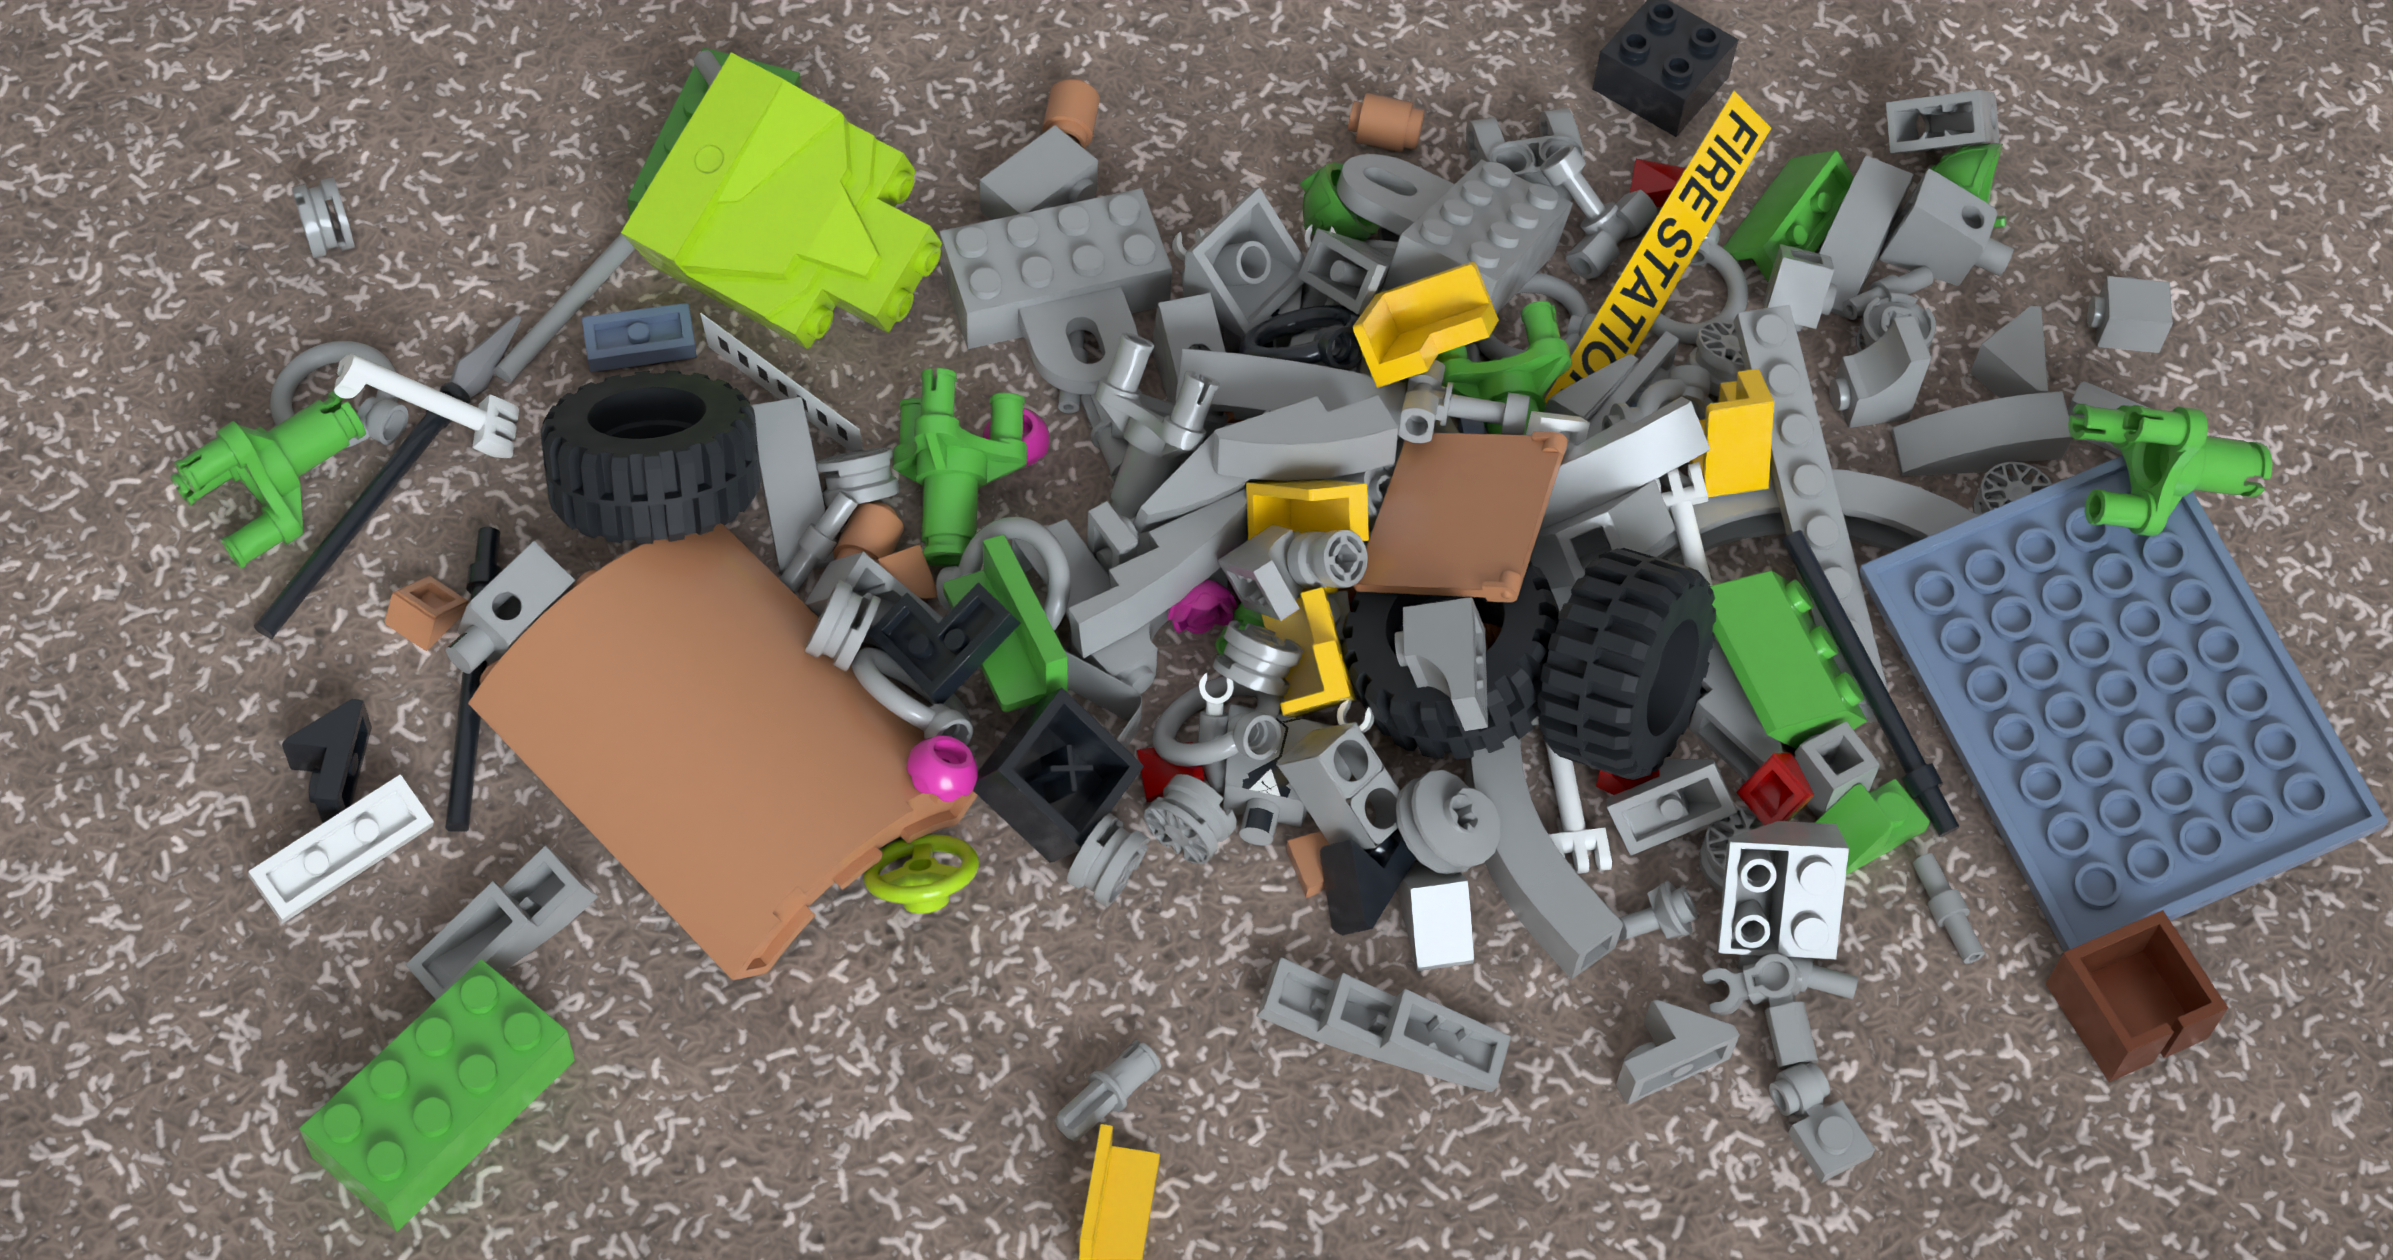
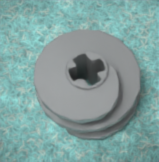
(1447, 822)

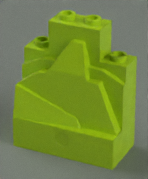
(784, 210)

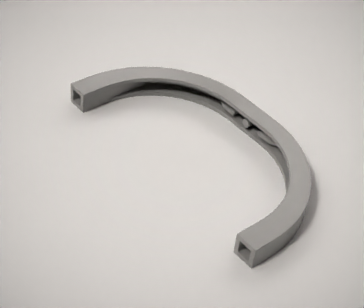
(1527, 865)

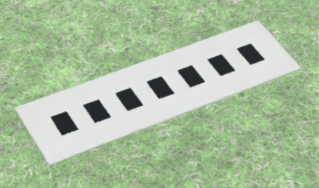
(781, 385)

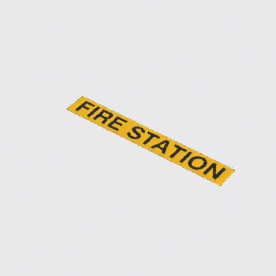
(1669, 242)

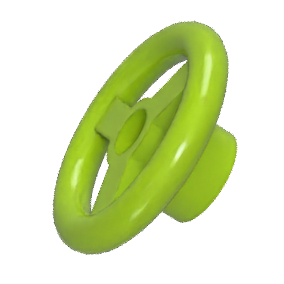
(922, 881)

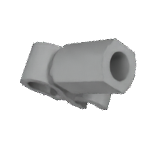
(1776, 981)

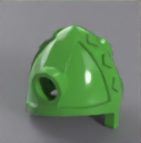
(1973, 170)
(1325, 209)

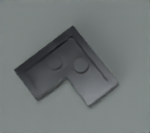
(948, 651)

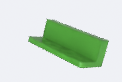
(1793, 210)
(1031, 657)

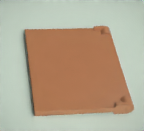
(1463, 515)

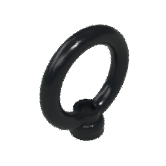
(1338, 327)

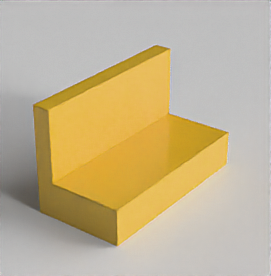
(1118, 1201)

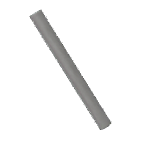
(564, 309)

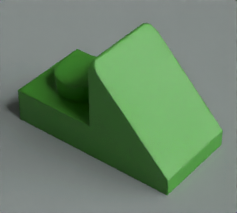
(1875, 821)

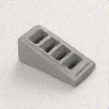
(1591, 392)

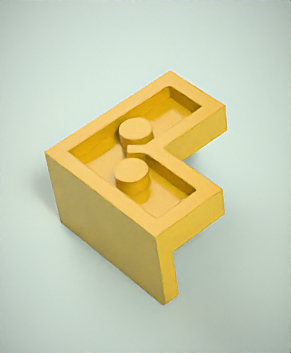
(1419, 320)
(1738, 437)
(1308, 507)
(1321, 675)

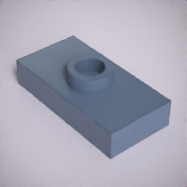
(639, 337)

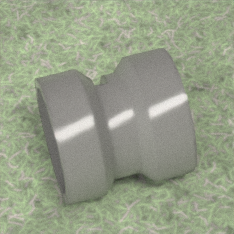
(1327, 559)

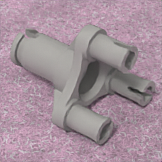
(1157, 430)

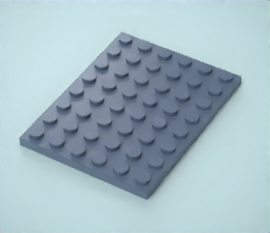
(2119, 706)

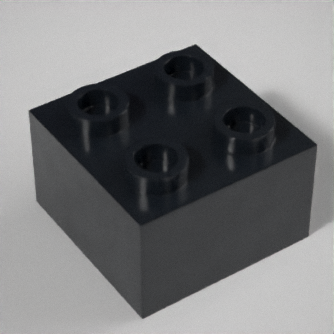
(1665, 64)
(1056, 775)

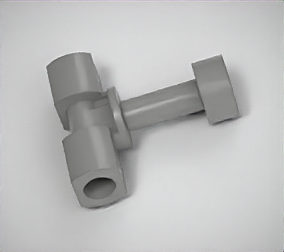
(1603, 223)
(1430, 401)

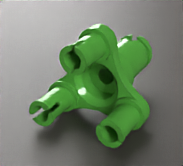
(1522, 374)
(953, 461)
(2165, 461)
(269, 469)

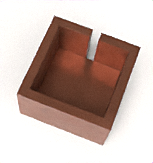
(2136, 995)

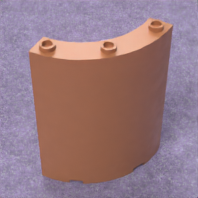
(709, 743)

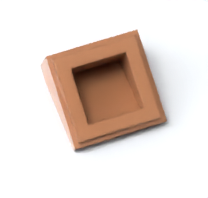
(424, 611)

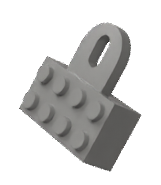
(1481, 219)
(1058, 275)

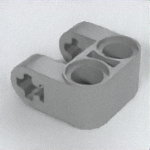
(1525, 156)

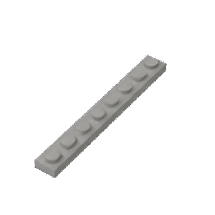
(1804, 470)

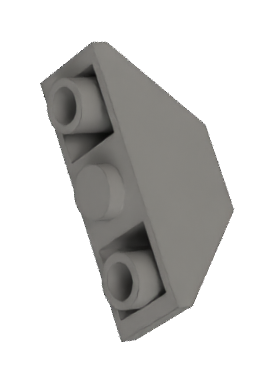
(1629, 521)

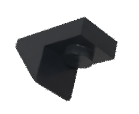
(334, 754)
(1362, 880)

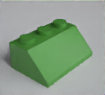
(1783, 658)

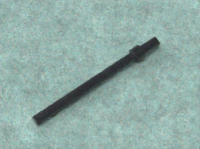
(468, 720)
(1920, 778)

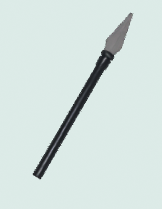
(469, 378)

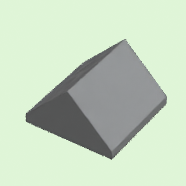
(1244, 264)

